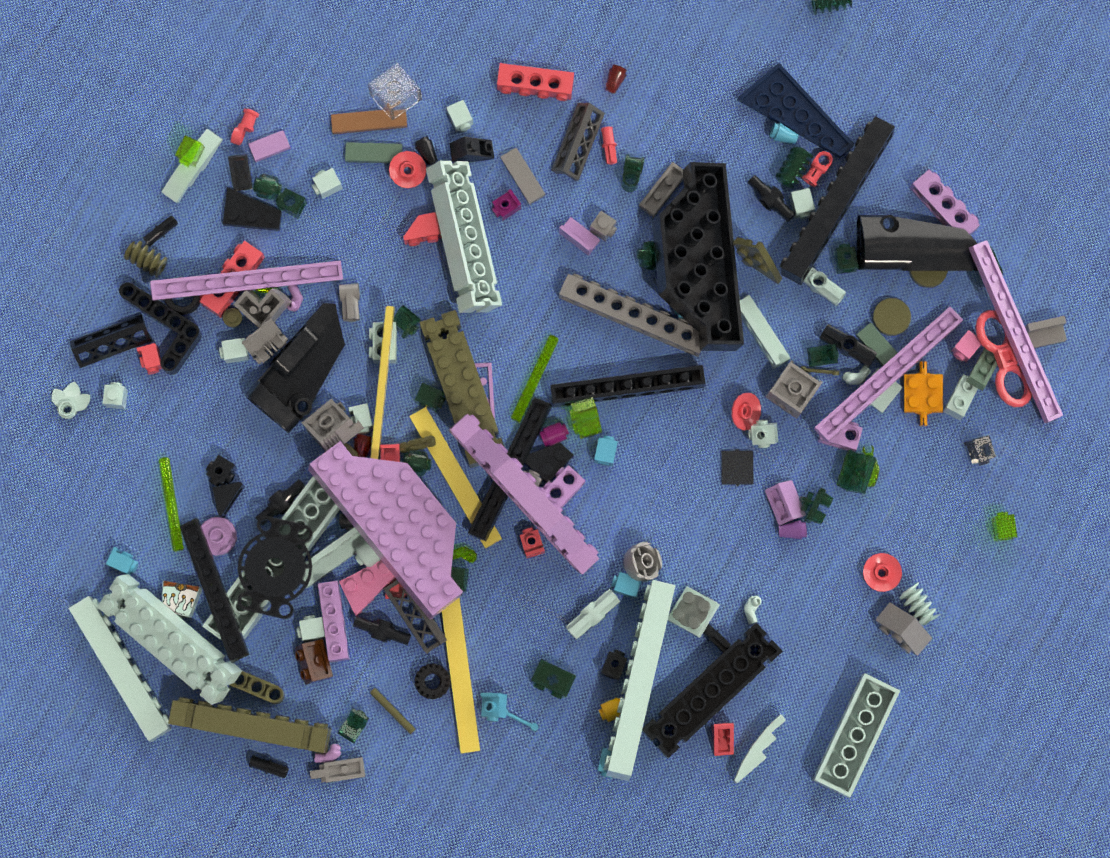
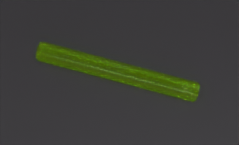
(534, 378)
(171, 505)

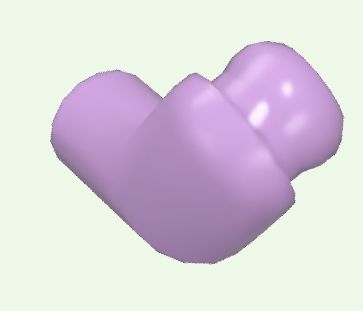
(296, 298)
(330, 756)

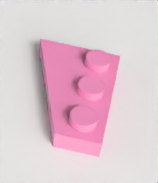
(366, 585)

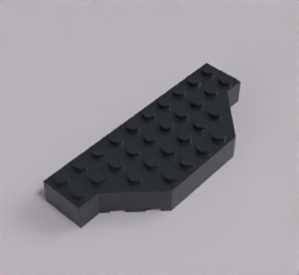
(699, 259)

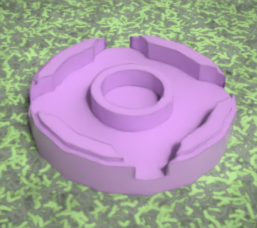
(220, 535)

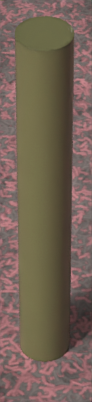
(393, 711)

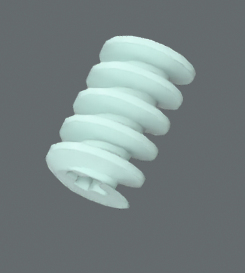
(918, 605)

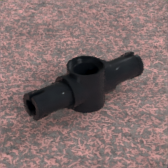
(771, 198)
(281, 501)
(381, 630)

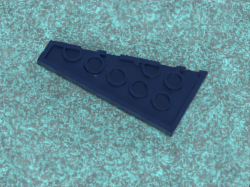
(786, 102)

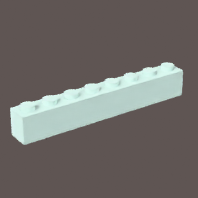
(120, 669)

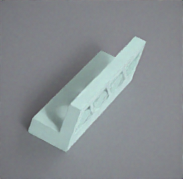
(762, 333)
(334, 555)

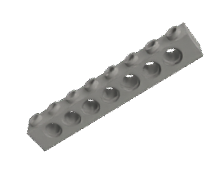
(639, 324)

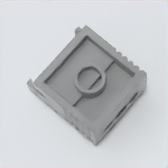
(793, 390)
(331, 425)

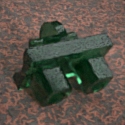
(813, 514)

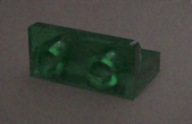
(856, 472)

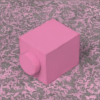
(966, 346)

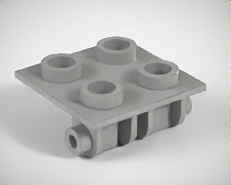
(263, 340)

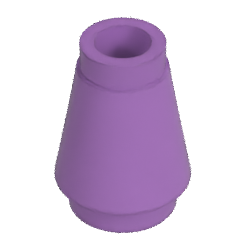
(793, 530)

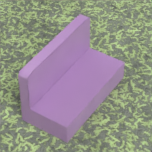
(579, 236)
(785, 502)

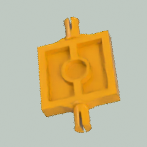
(923, 393)

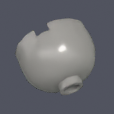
(642, 562)

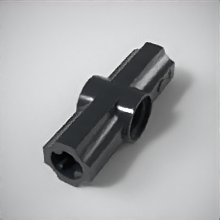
(859, 352)

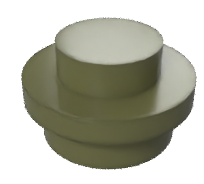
(232, 317)

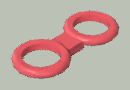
(1005, 360)

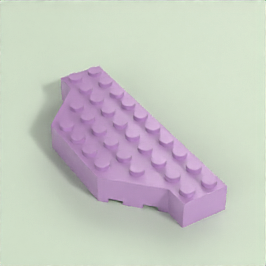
(524, 493)
(396, 520)

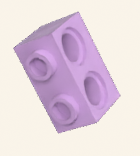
(841, 441)
(567, 491)

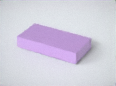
(269, 146)

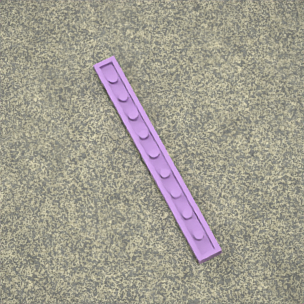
(246, 280)
(1015, 331)
(888, 374)

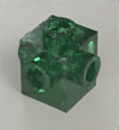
(646, 256)

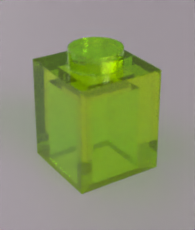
(189, 152)
(1004, 526)

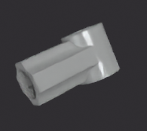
(349, 297)

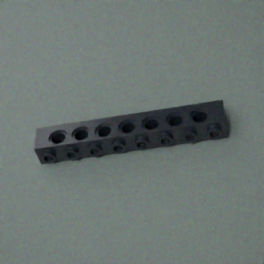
(628, 385)

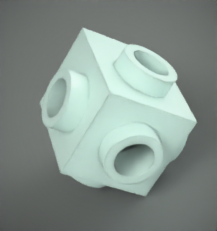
(769, 430)

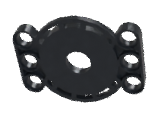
(275, 588)

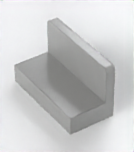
(1047, 331)

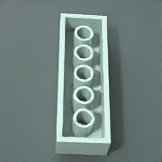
(856, 735)

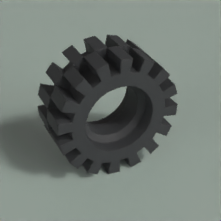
(432, 669)

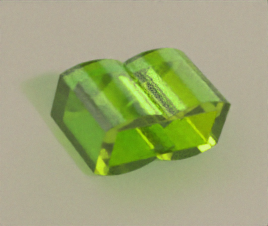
(585, 417)

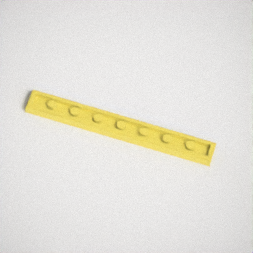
(382, 382)
(451, 470)
(460, 678)

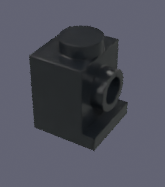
(612, 672)

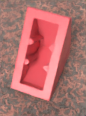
(723, 739)

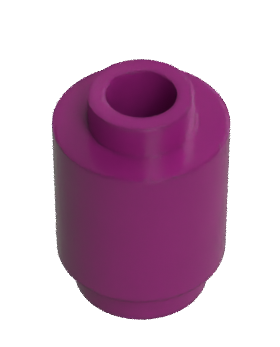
(554, 433)

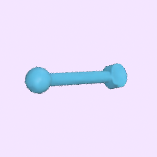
(533, 727)

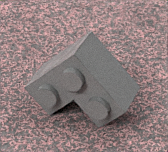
(261, 310)
(903, 628)

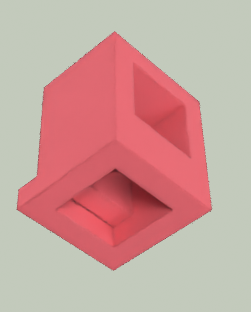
(150, 358)
(535, 549)

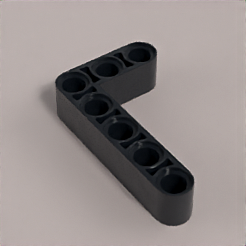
(166, 321)

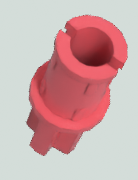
(609, 145)

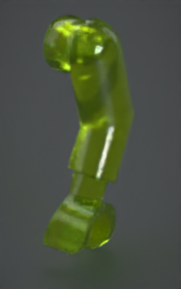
(875, 473)

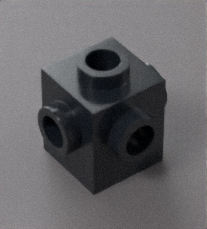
(218, 465)

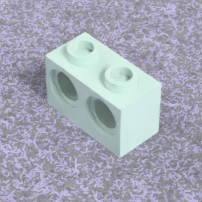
(377, 343)
(960, 398)

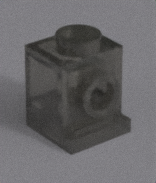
(980, 450)

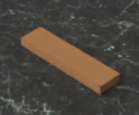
(366, 121)

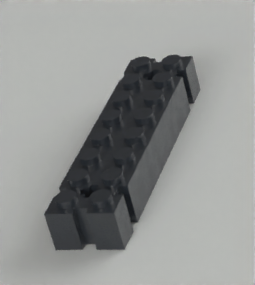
(711, 690)

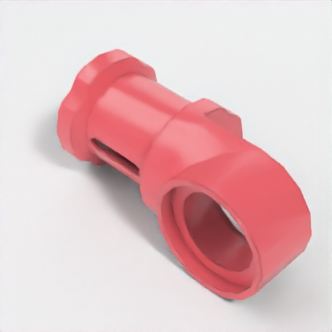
(246, 125)
(818, 168)

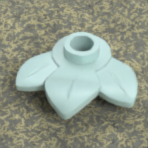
(71, 398)

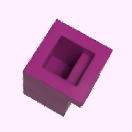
(505, 212)

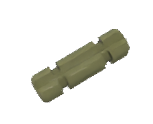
(417, 444)

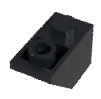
(471, 149)

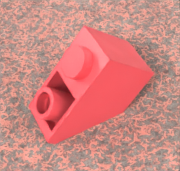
(423, 229)

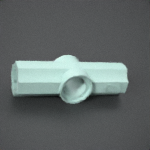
(828, 289)
(592, 614)

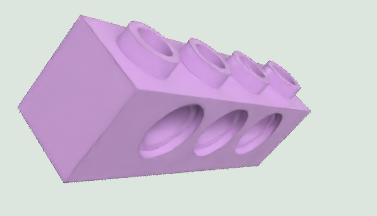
(945, 194)
(333, 621)

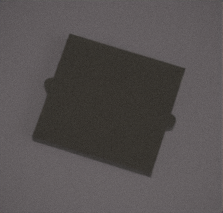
(737, 467)

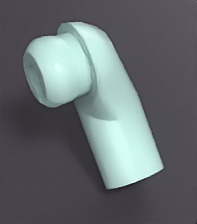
(750, 608)

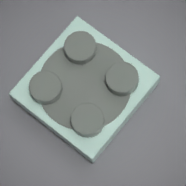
(693, 612)

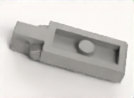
(340, 770)

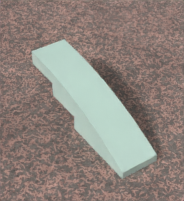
(185, 176)
(755, 755)

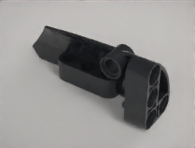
(912, 245)
(299, 369)

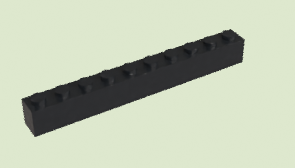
(837, 201)

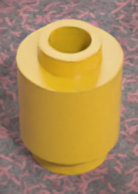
(609, 710)

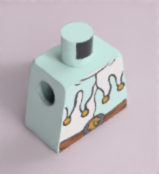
(181, 598)

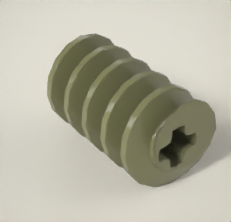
(145, 259)

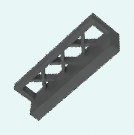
(575, 137)
(431, 625)

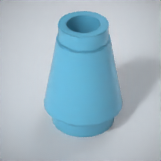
(783, 134)

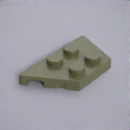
(757, 257)

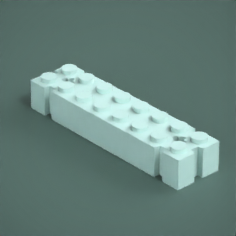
(463, 236)
(169, 639)

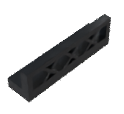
(107, 335)

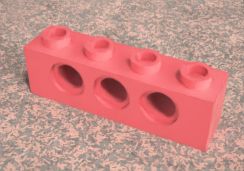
(527, 74)
(244, 251)

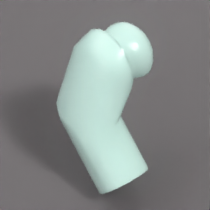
(856, 378)

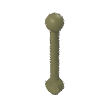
(833, 372)

